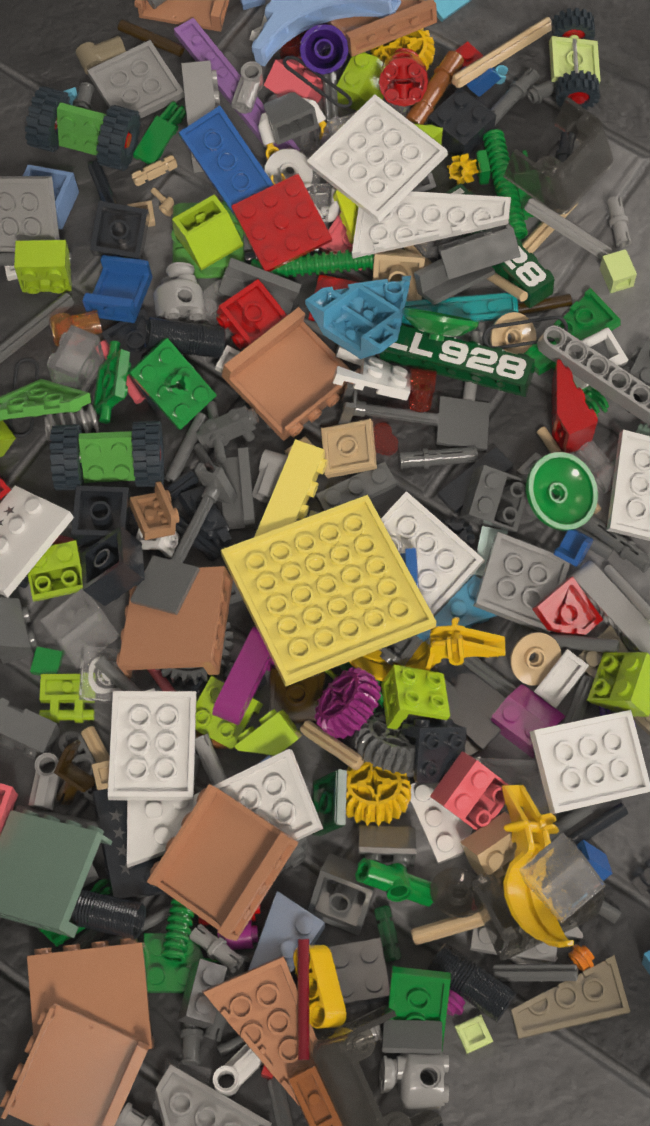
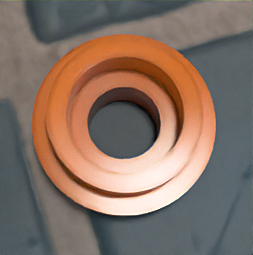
(581, 957)

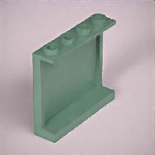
(44, 869)

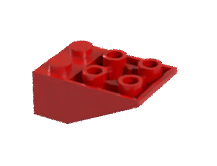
(571, 418)

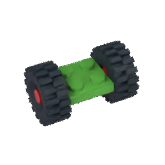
(57, 123)
(107, 455)

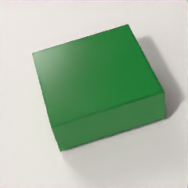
(483, 167)
(46, 661)

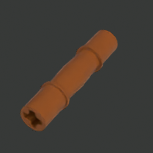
(435, 88)

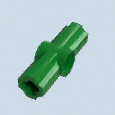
(394, 881)

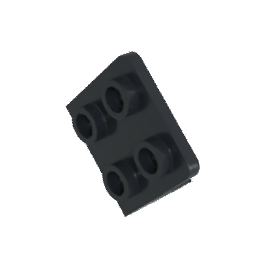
(436, 747)

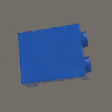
(119, 289)

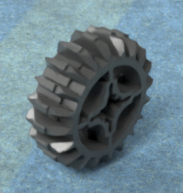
(385, 746)

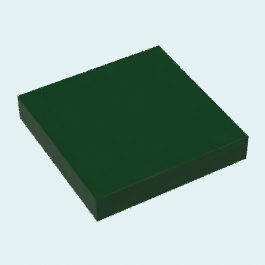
(330, 800)

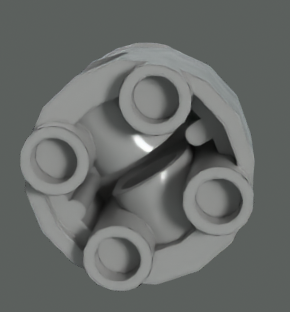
(180, 295)
(411, 1090)

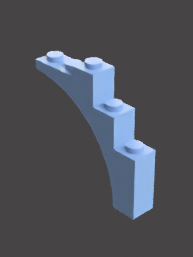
(293, 17)

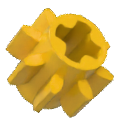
(462, 169)

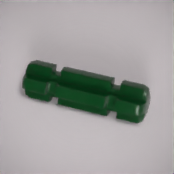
(388, 933)

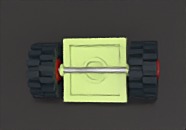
(575, 58)

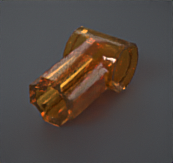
(61, 323)

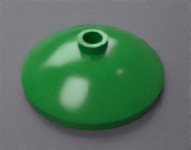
(439, 324)
(573, 489)

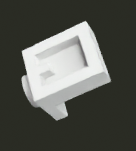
(164, 544)

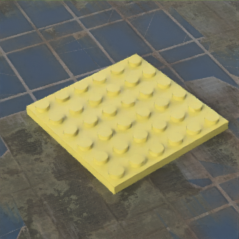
(327, 589)

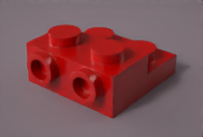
(249, 314)

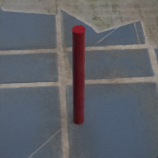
(303, 1000)

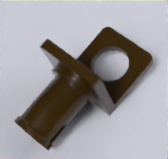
(73, 776)

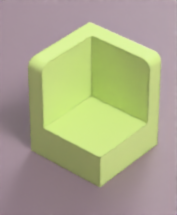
(618, 271)

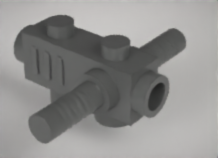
(220, 430)

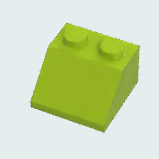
(360, 80)

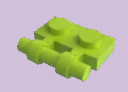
(63, 689)

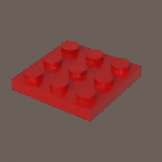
(281, 223)

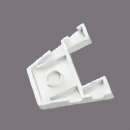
(374, 373)

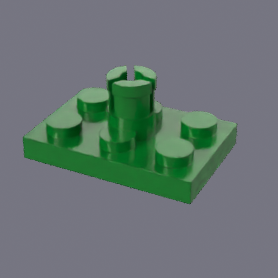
(172, 383)
(420, 995)

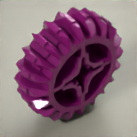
(347, 703)

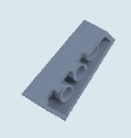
(282, 930)

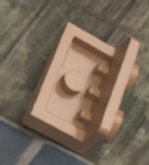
(155, 513)

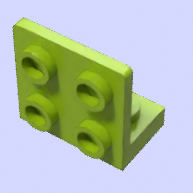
(414, 693)
(215, 727)

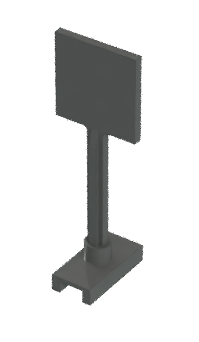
(458, 421)
(170, 580)

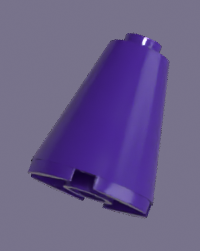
(320, 40)

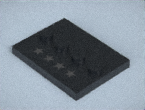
(123, 880)

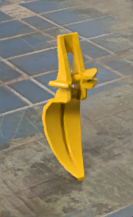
(447, 642)
(531, 835)

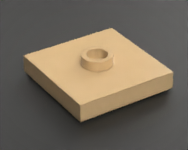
(349, 448)

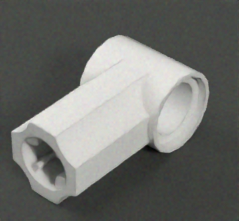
(240, 1067)

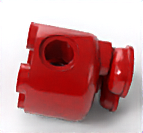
(403, 78)

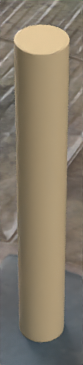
(508, 287)

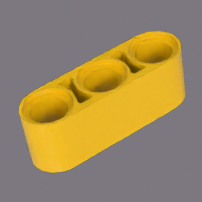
(325, 995)

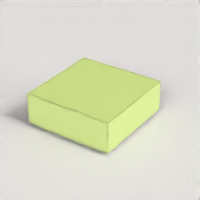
(473, 1034)

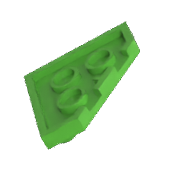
(42, 399)

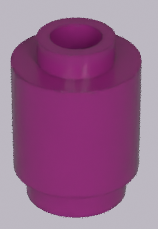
(245, 940)

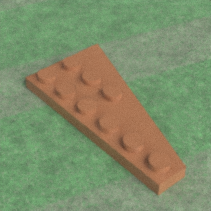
(265, 1015)

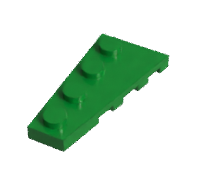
(583, 320)

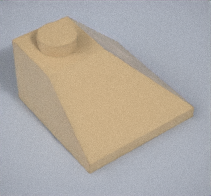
(397, 264)

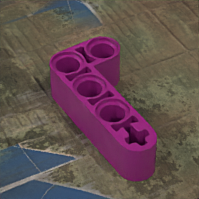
(243, 679)

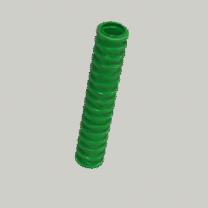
(498, 162)
(322, 263)
(178, 932)

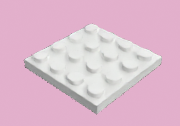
(377, 158)

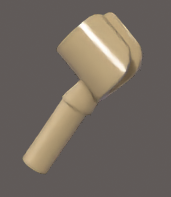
(167, 203)

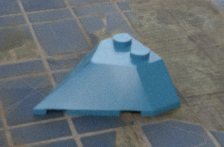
(363, 316)

